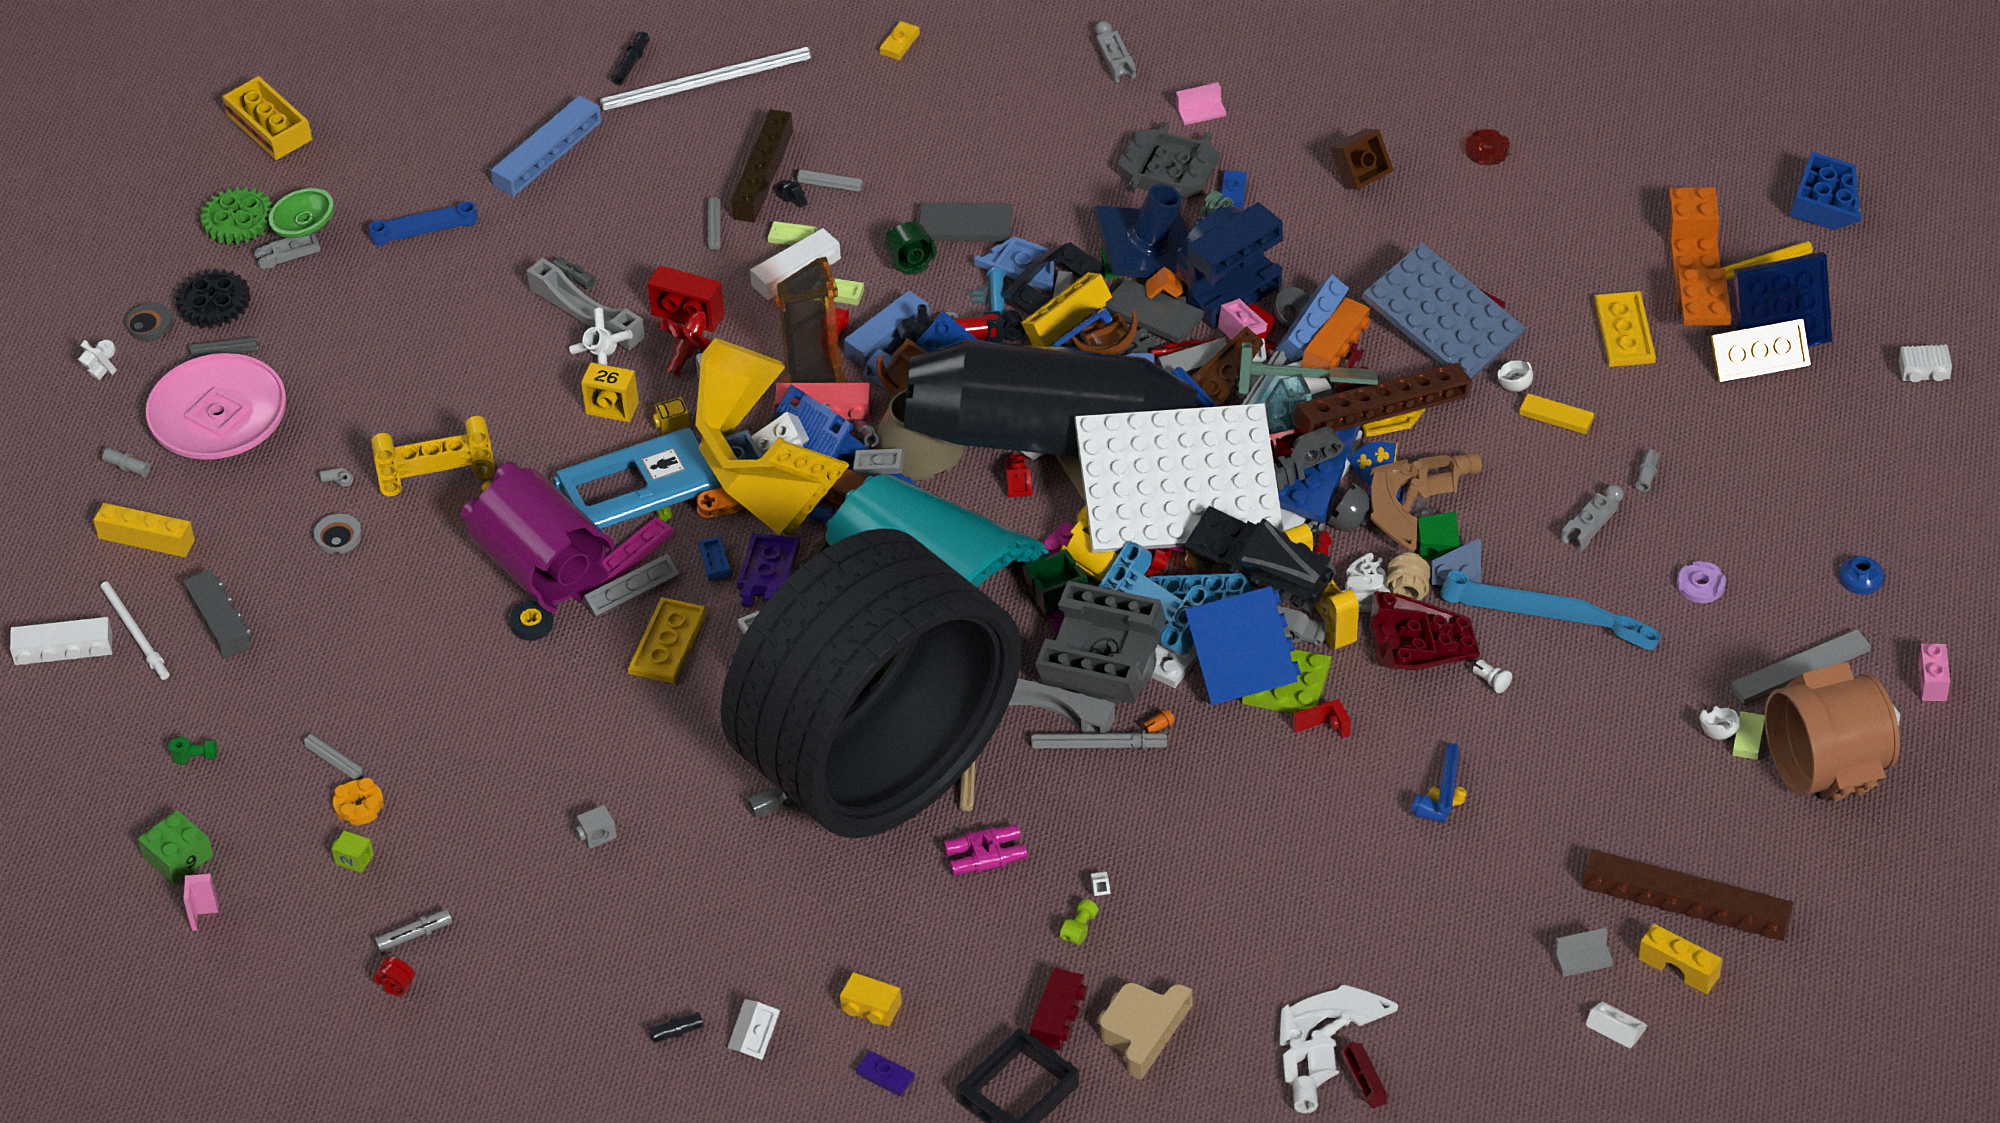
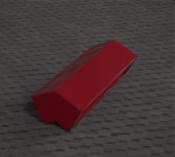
(1367, 1073)

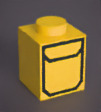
(671, 416)

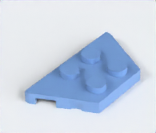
(1015, 257)

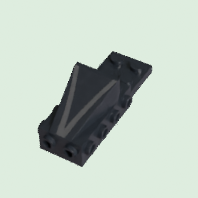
(1263, 557)

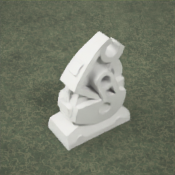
(1365, 578)

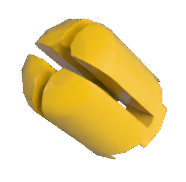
(1093, 564)

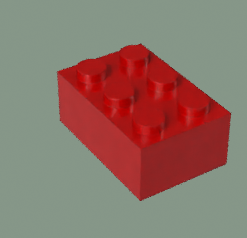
(681, 294)

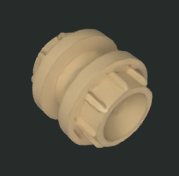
(1408, 576)

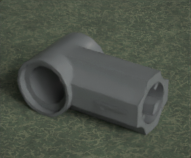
(770, 801)

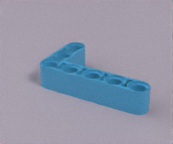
(1221, 584)

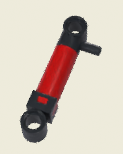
(990, 326)

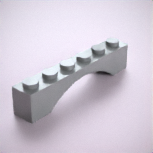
(556, 288)
(1083, 711)

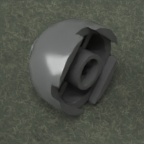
(1352, 510)

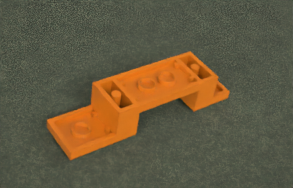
(1695, 257)

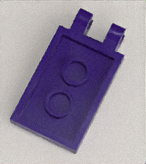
(766, 565)

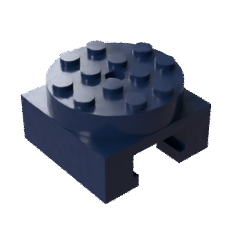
(1227, 259)

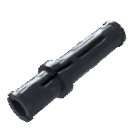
(633, 52)

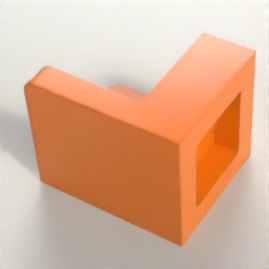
(1164, 282)

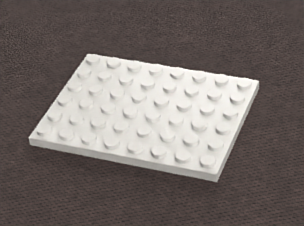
(1160, 471)

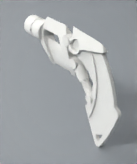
(1297, 1022)

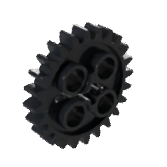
(213, 298)

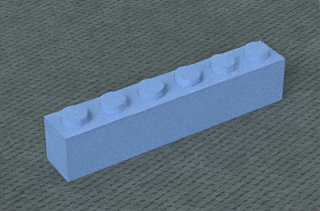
(546, 146)

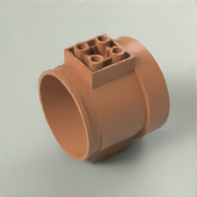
(1832, 732)

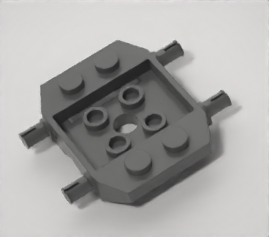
(1190, 161)

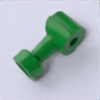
(182, 750)

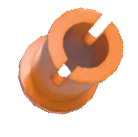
(1158, 722)

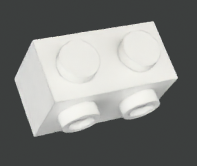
(786, 426)

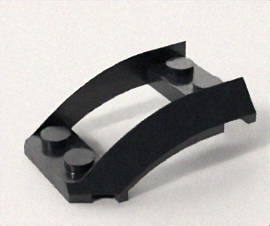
(1066, 255)

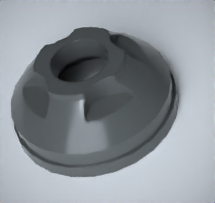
(1292, 298)

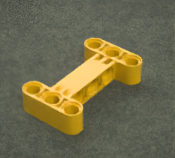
(433, 456)
(1335, 607)

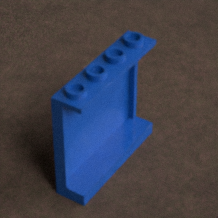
(1242, 645)

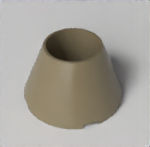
(922, 453)

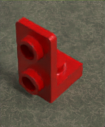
(1018, 475)
(1326, 712)

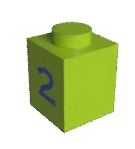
(352, 851)

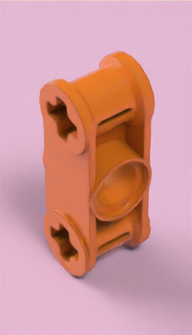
(720, 503)

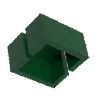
(1048, 578)

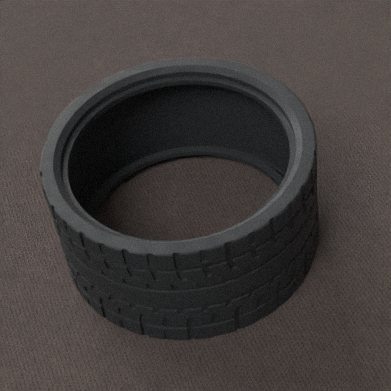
(826, 641)

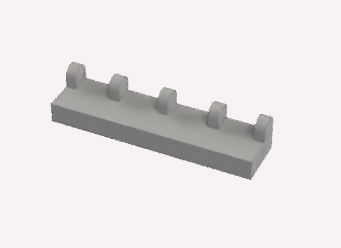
(630, 586)

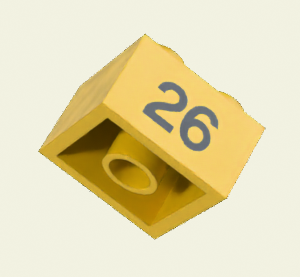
(610, 392)

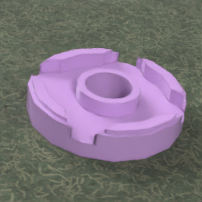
(1701, 592)

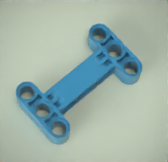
(1128, 577)

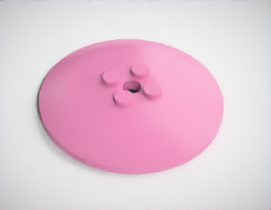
(189, 395)

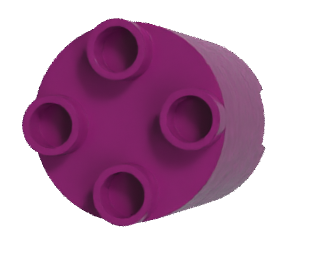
(538, 536)

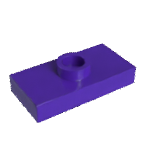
(885, 1073)

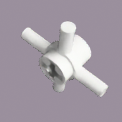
(599, 340)

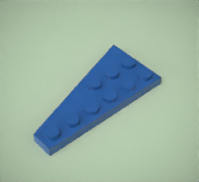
(1314, 493)

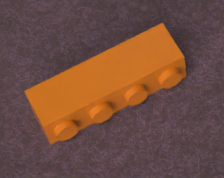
(1337, 335)

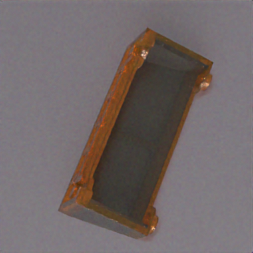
(810, 325)

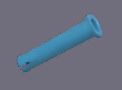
(996, 278)

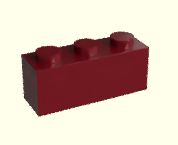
(1058, 1008)

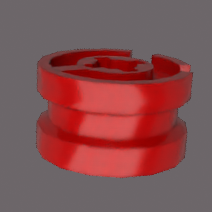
(394, 976)

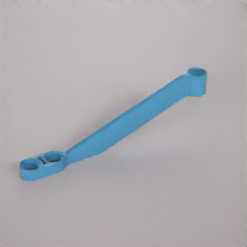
(1459, 589)

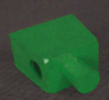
(1437, 535)

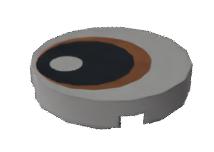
(337, 533)

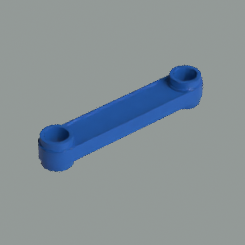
(384, 231)

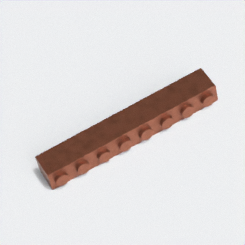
(1688, 895)

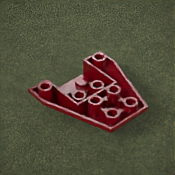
(1418, 634)

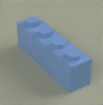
(1312, 317)
(882, 329)

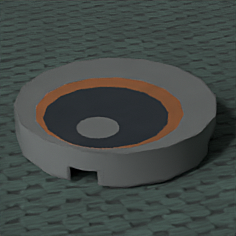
(149, 321)

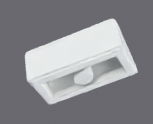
(1615, 1024)

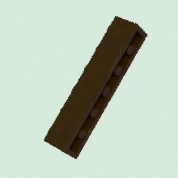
(762, 166)

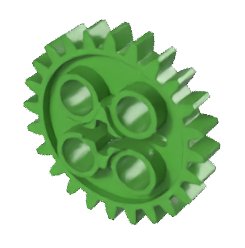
(236, 215)

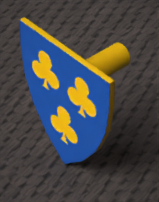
(1372, 456)

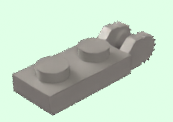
(286, 250)

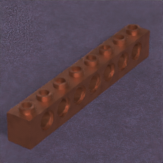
(1384, 400)

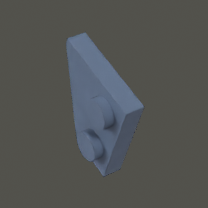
(1463, 559)

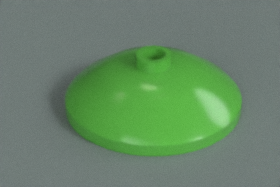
(301, 213)

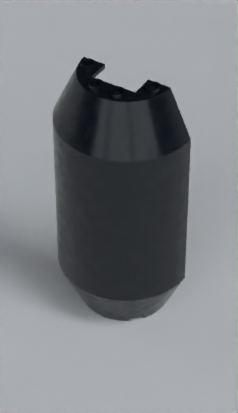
(1030, 394)

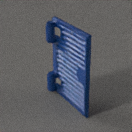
(1102, 314)
(816, 421)

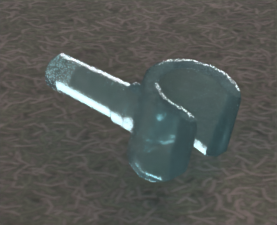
(980, 295)

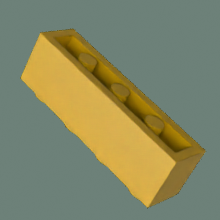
(1067, 310)
(144, 530)

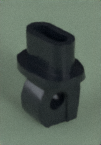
(793, 193)

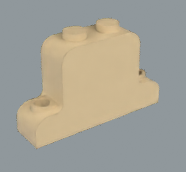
(1143, 1023)

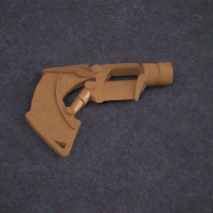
(1389, 478)

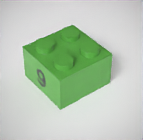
(175, 847)

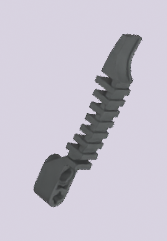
(1307, 452)

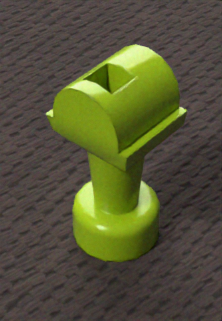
(1076, 930)

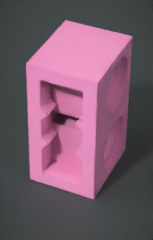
(1934, 672)

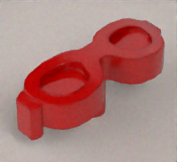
(1325, 541)

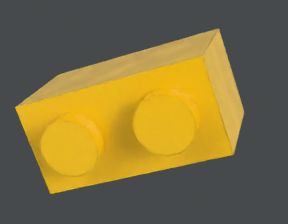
(870, 999)

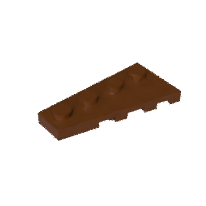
(1222, 370)

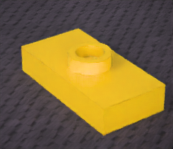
(899, 40)

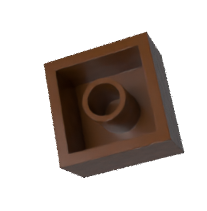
(1361, 158)

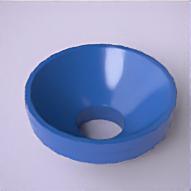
(1861, 581)

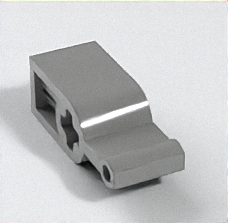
(1302, 627)

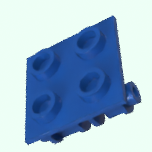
(943, 333)

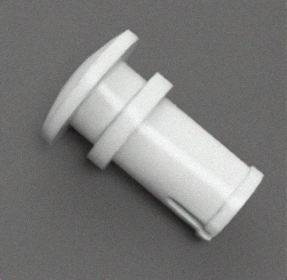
(1496, 677)

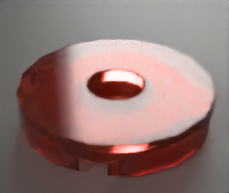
(1487, 156)

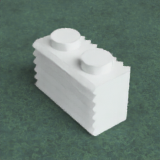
(1925, 363)

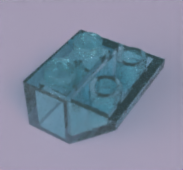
(1282, 402)

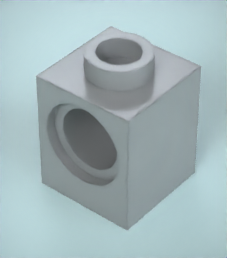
(596, 827)

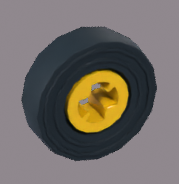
(531, 630)

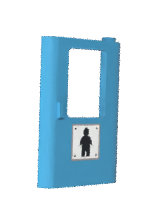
(668, 464)

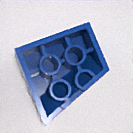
(1828, 193)

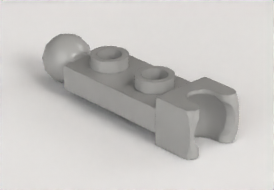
(1114, 51)
(1592, 517)

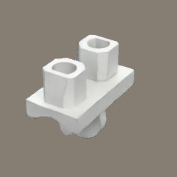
(97, 358)

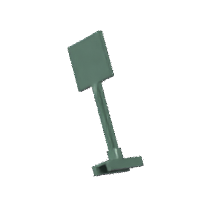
(1336, 374)

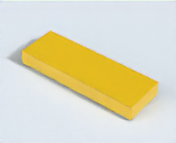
(1556, 413)

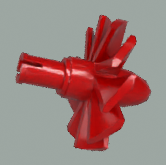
(688, 339)

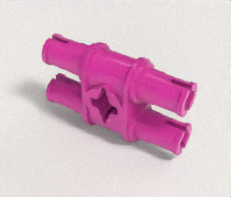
(985, 849)

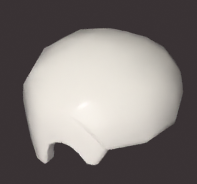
(1515, 376)
(1720, 723)

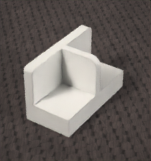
(753, 1029)

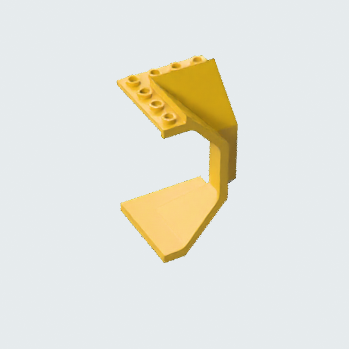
(788, 477)

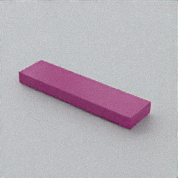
(636, 548)

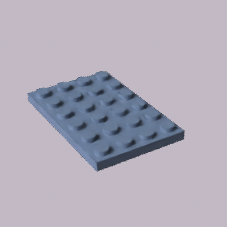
(1443, 311)

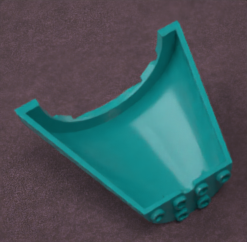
(957, 535)

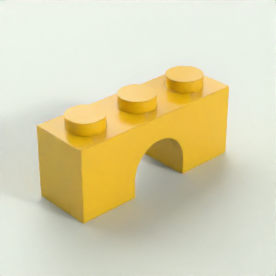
(1698, 965)

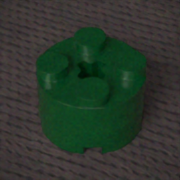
(910, 247)

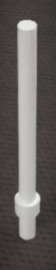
(153, 658)

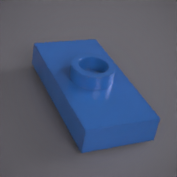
(1234, 187)
(714, 558)

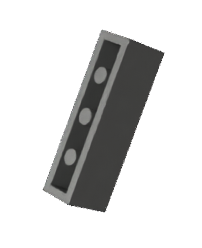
(217, 613)

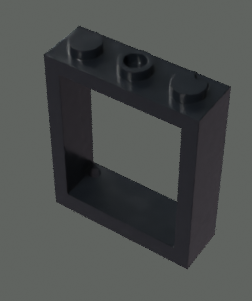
(968, 1090)

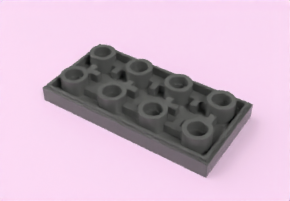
(966, 221)
(1158, 315)

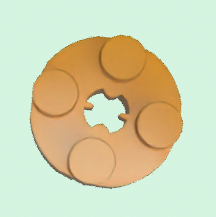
(355, 790)

